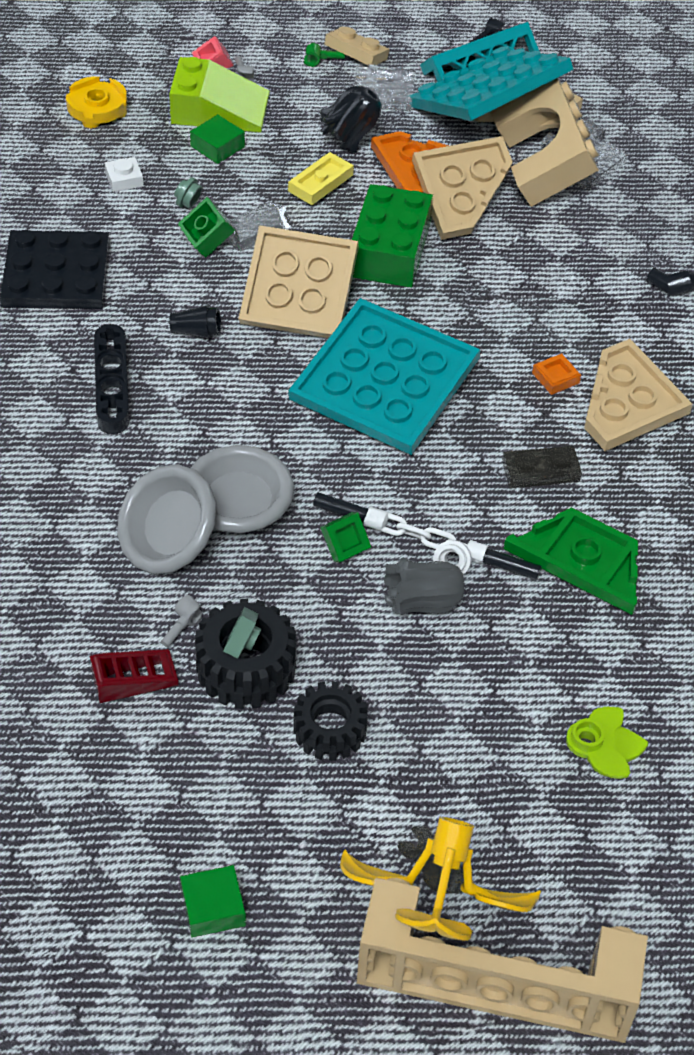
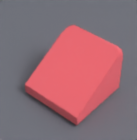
(214, 51)

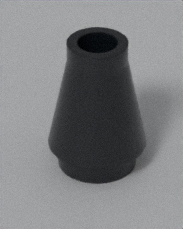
(197, 321)

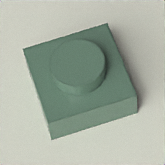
(243, 634)

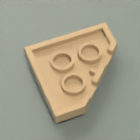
(462, 182)
(631, 397)

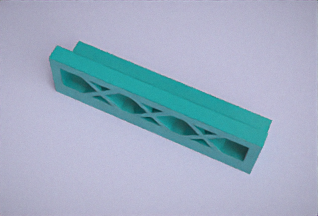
(479, 48)

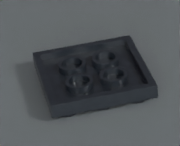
(55, 270)

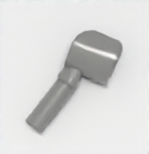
(244, 70)
(189, 615)

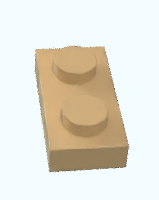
(356, 46)

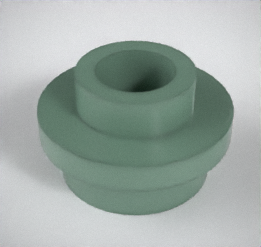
(188, 193)

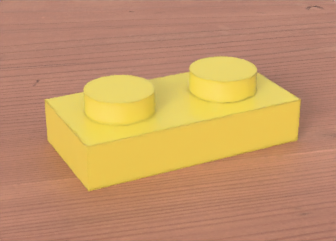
(320, 178)

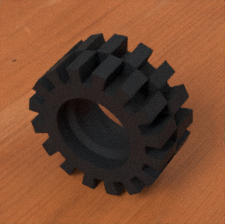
(330, 740)

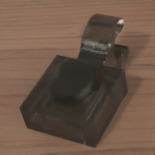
(431, 871)

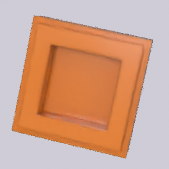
(556, 374)

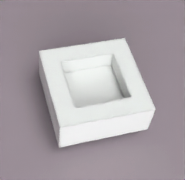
(124, 174)

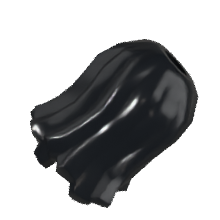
(351, 116)

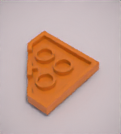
(396, 155)

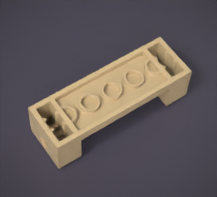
(513, 987)

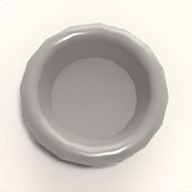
(248, 487)
(166, 519)

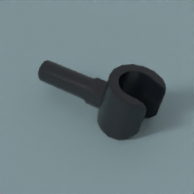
(493, 26)

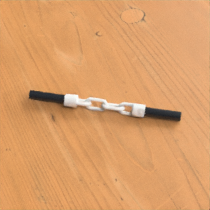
(377, 520)

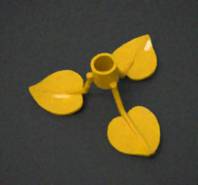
(450, 849)

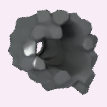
(423, 586)

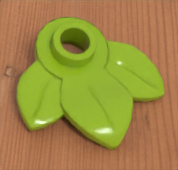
(611, 743)

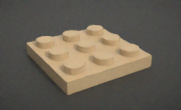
(298, 282)

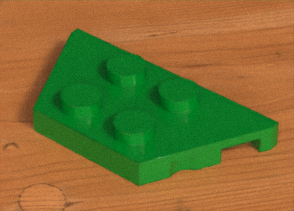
(583, 555)

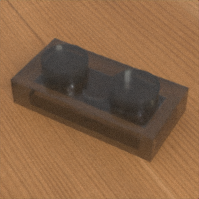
(541, 467)

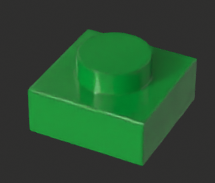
(345, 537)

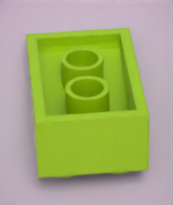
(208, 89)

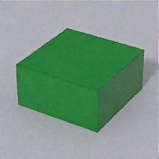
(217, 139)
(206, 227)
(212, 901)

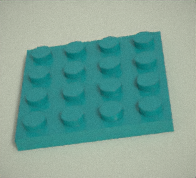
(490, 82)
(384, 375)

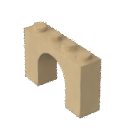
(565, 158)

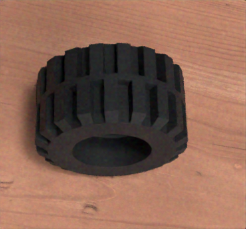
(251, 678)

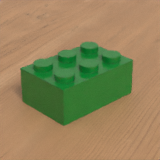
(391, 234)

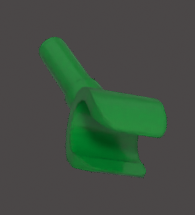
(314, 54)

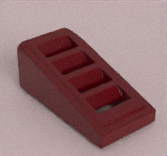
(119, 662)

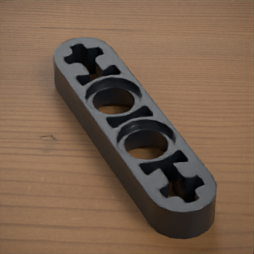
(111, 378)

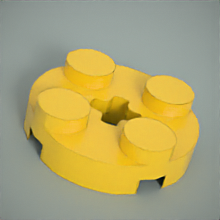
(96, 101)

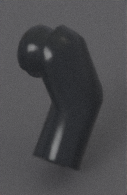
(672, 284)

